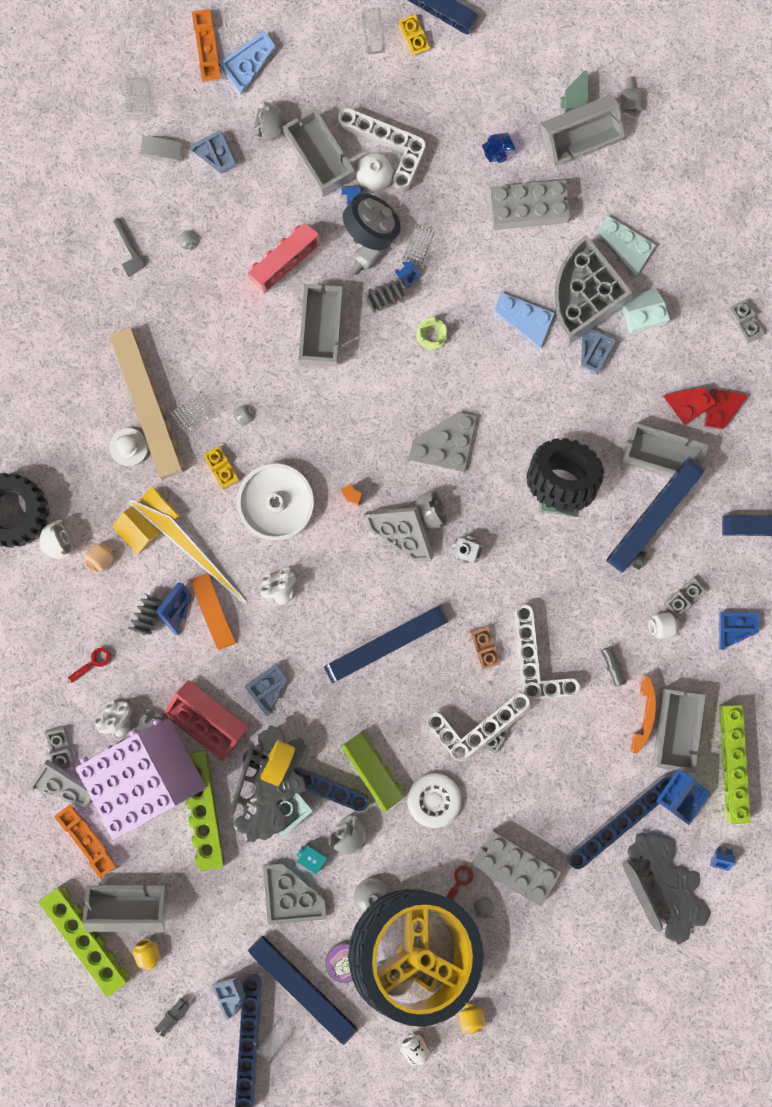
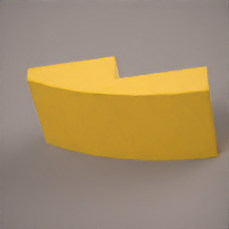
(413, 34)
(221, 467)
(154, 500)
(278, 763)

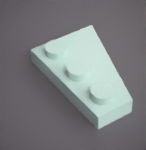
(626, 244)

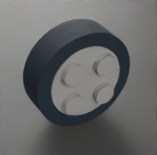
(371, 222)

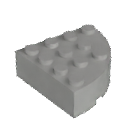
(587, 290)

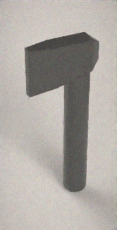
(137, 262)

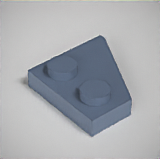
(215, 152)
(595, 350)
(267, 688)
(229, 995)

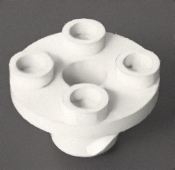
(128, 447)
(278, 586)
(114, 719)

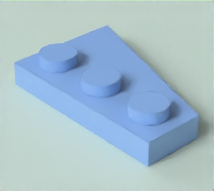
(247, 61)
(525, 317)

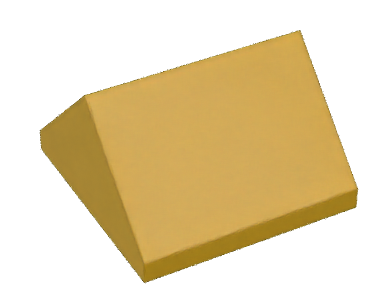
(136, 529)

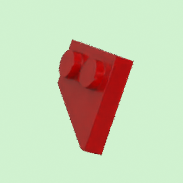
(690, 403)
(725, 408)

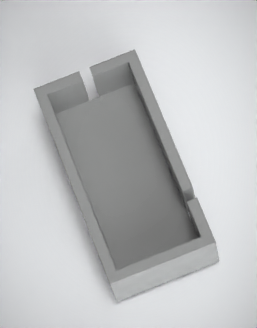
(582, 129)
(319, 152)
(529, 205)
(320, 325)
(660, 450)
(678, 730)
(516, 868)
(125, 908)

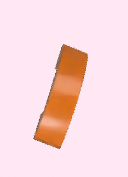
(206, 45)
(213, 611)
(639, 740)
(86, 840)

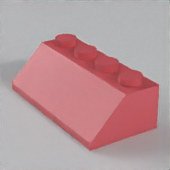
(284, 257)
(205, 720)

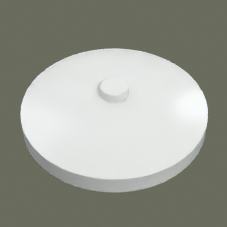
(275, 502)

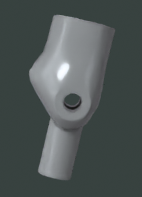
(631, 97)
(364, 258)

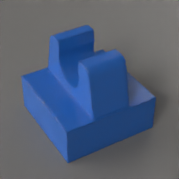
(350, 192)
(408, 274)
(722, 860)

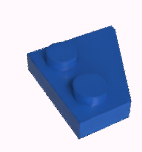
(175, 607)
(736, 627)

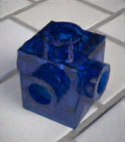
(498, 147)

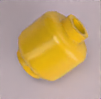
(146, 954)
(472, 1019)

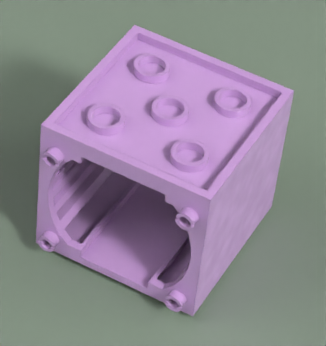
(140, 777)

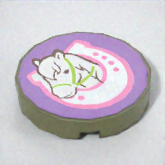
(337, 963)

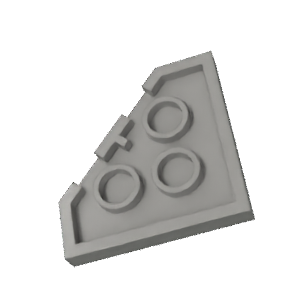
(446, 443)
(402, 531)
(290, 897)

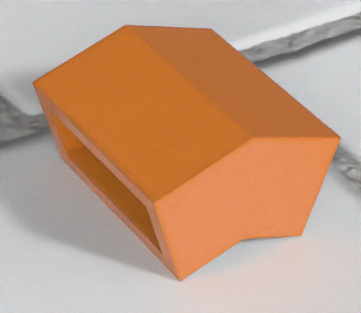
(351, 495)

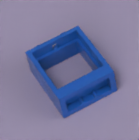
(682, 795)

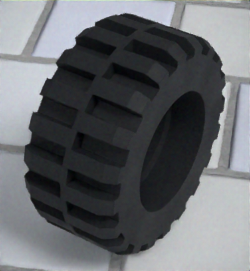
(560, 492)
(34, 514)

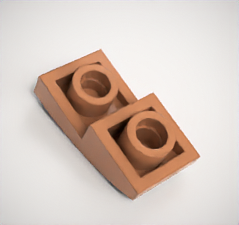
(485, 647)

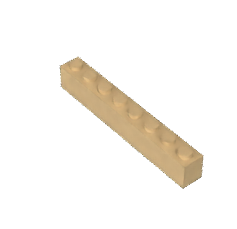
(146, 403)

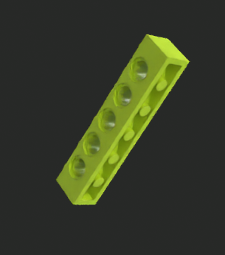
(734, 764)
(216, 858)
(84, 951)

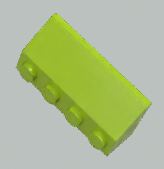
(372, 771)

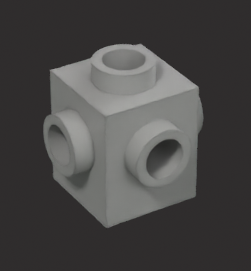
(468, 549)

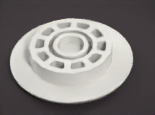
(434, 800)

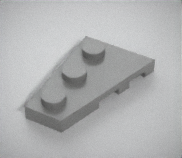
(58, 782)

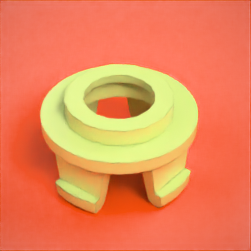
(431, 322)

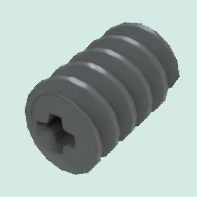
(386, 295)
(146, 615)

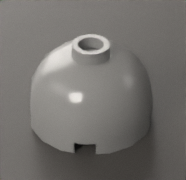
(269, 121)
(430, 510)
(349, 836)
(368, 892)

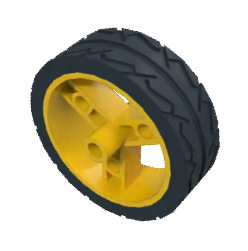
(458, 979)

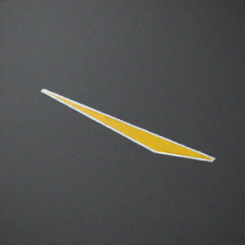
(180, 538)

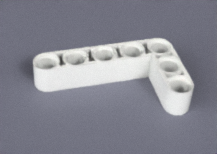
(387, 141)
(534, 680)
(480, 730)

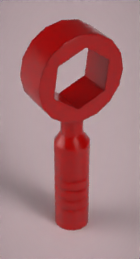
(85, 668)
(454, 890)

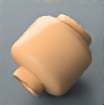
(98, 557)

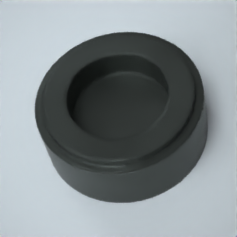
(639, 560)

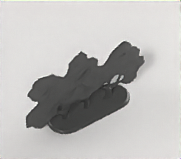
(268, 817)
(671, 887)

